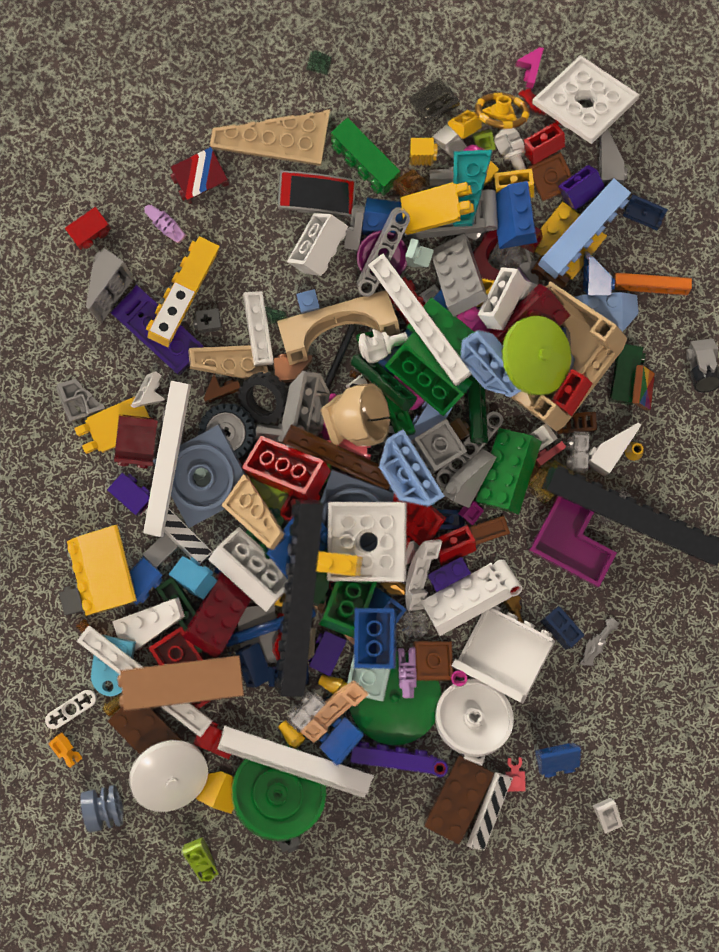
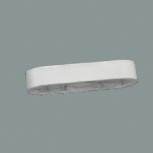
(61, 721)

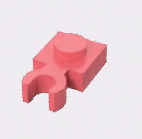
(545, 455)
(518, 780)

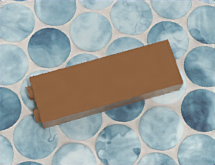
(180, 683)

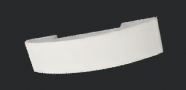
(418, 573)

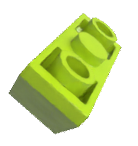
(200, 859)

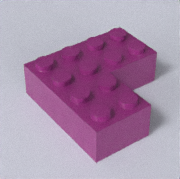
(565, 546)

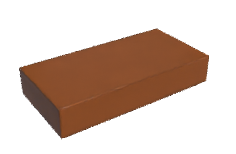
(490, 530)

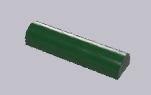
(385, 381)
(477, 412)

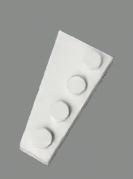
(149, 623)

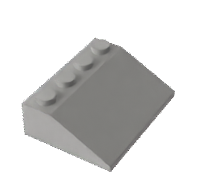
(107, 284)

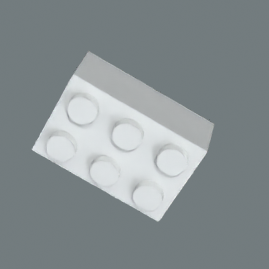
(318, 244)

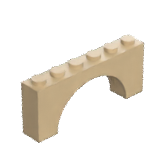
(301, 330)

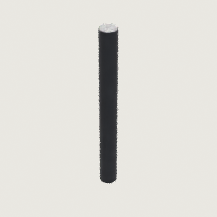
(339, 356)

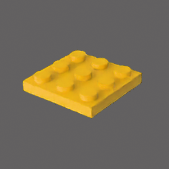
(556, 226)

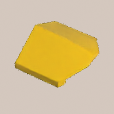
(217, 792)

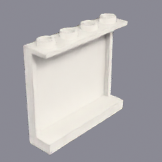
(505, 653)

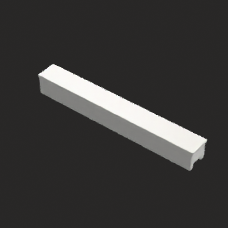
(295, 762)

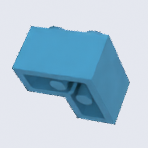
(192, 577)

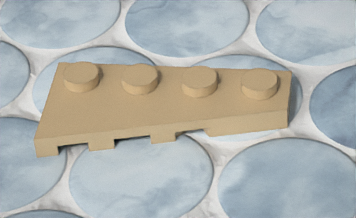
(228, 361)
(252, 512)

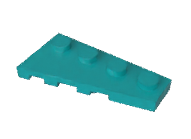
(471, 168)

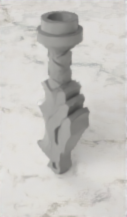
(595, 646)

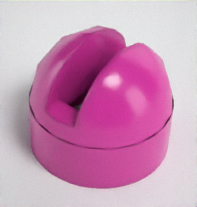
(461, 674)

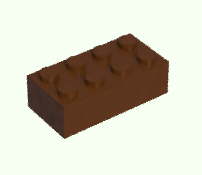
(143, 728)
(458, 799)

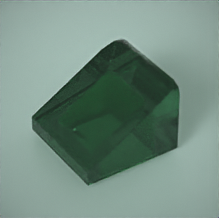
(319, 62)
(274, 315)

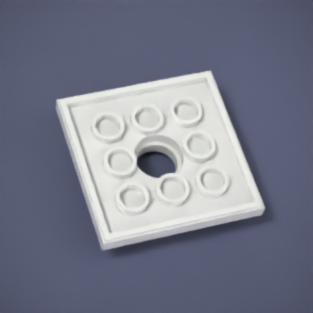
(585, 82)
(386, 521)

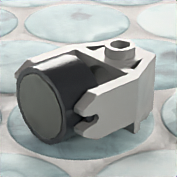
(703, 365)

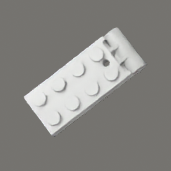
(471, 596)

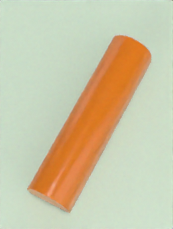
(652, 283)

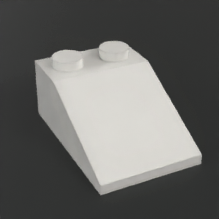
(608, 453)

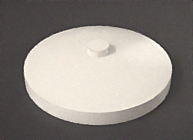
(474, 718)
(168, 776)

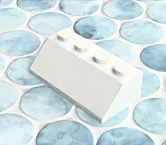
(248, 568)

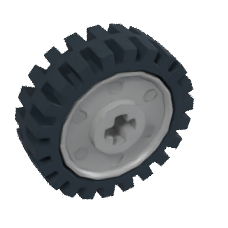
(238, 421)

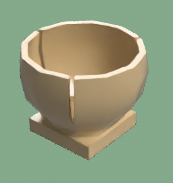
(349, 416)

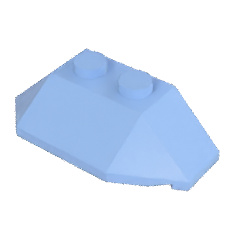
(618, 307)
(483, 358)
(408, 472)

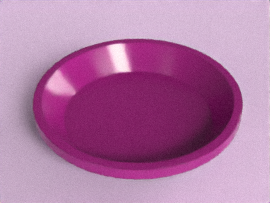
(364, 250)

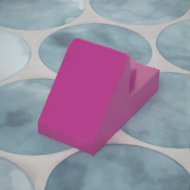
(531, 62)

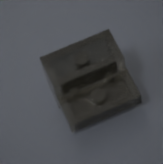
(434, 101)

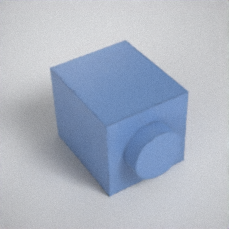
(307, 301)

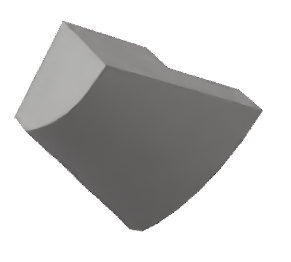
(353, 233)
(73, 394)

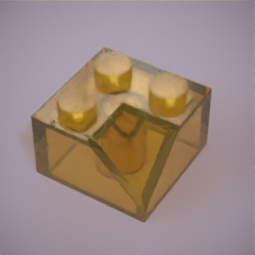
(538, 480)

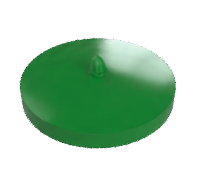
(398, 718)
(275, 802)

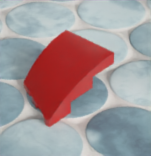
(421, 521)

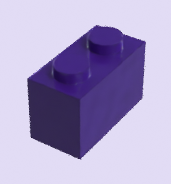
(581, 187)
(129, 493)
(448, 574)
(327, 653)

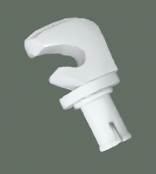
(511, 147)
(380, 345)

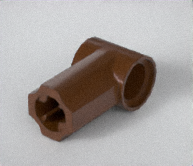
(560, 281)

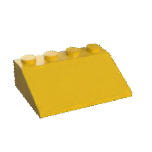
(101, 570)

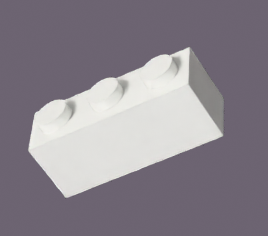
(502, 298)

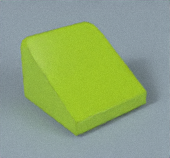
(484, 139)

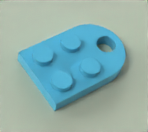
(102, 672)

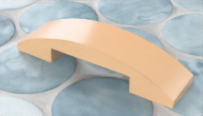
(335, 706)

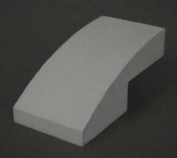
(160, 550)

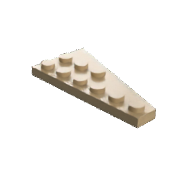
(281, 138)

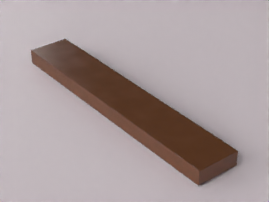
(335, 456)

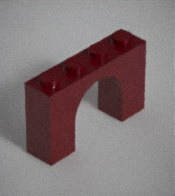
(488, 244)

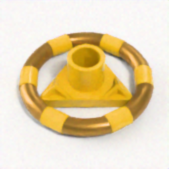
(501, 111)

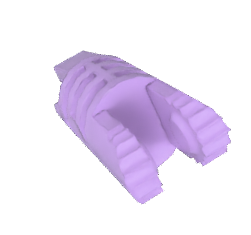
(165, 223)
(407, 672)

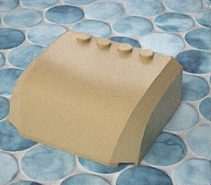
(593, 345)

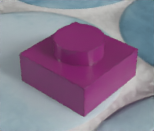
(472, 513)

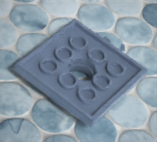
(214, 453)
(348, 488)

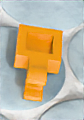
(63, 748)

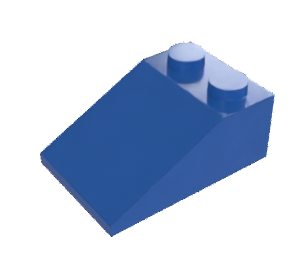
(280, 553)
(340, 740)
(558, 758)

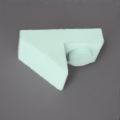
(418, 255)

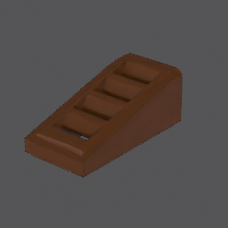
(593, 423)

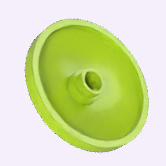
(536, 355)

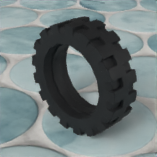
(250, 405)

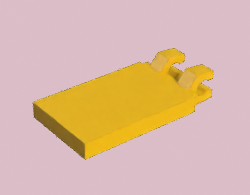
(436, 206)
(104, 425)

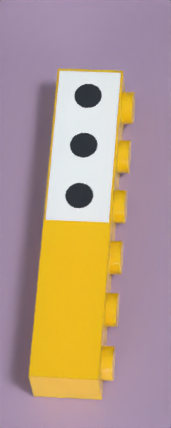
(182, 292)

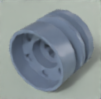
(97, 809)

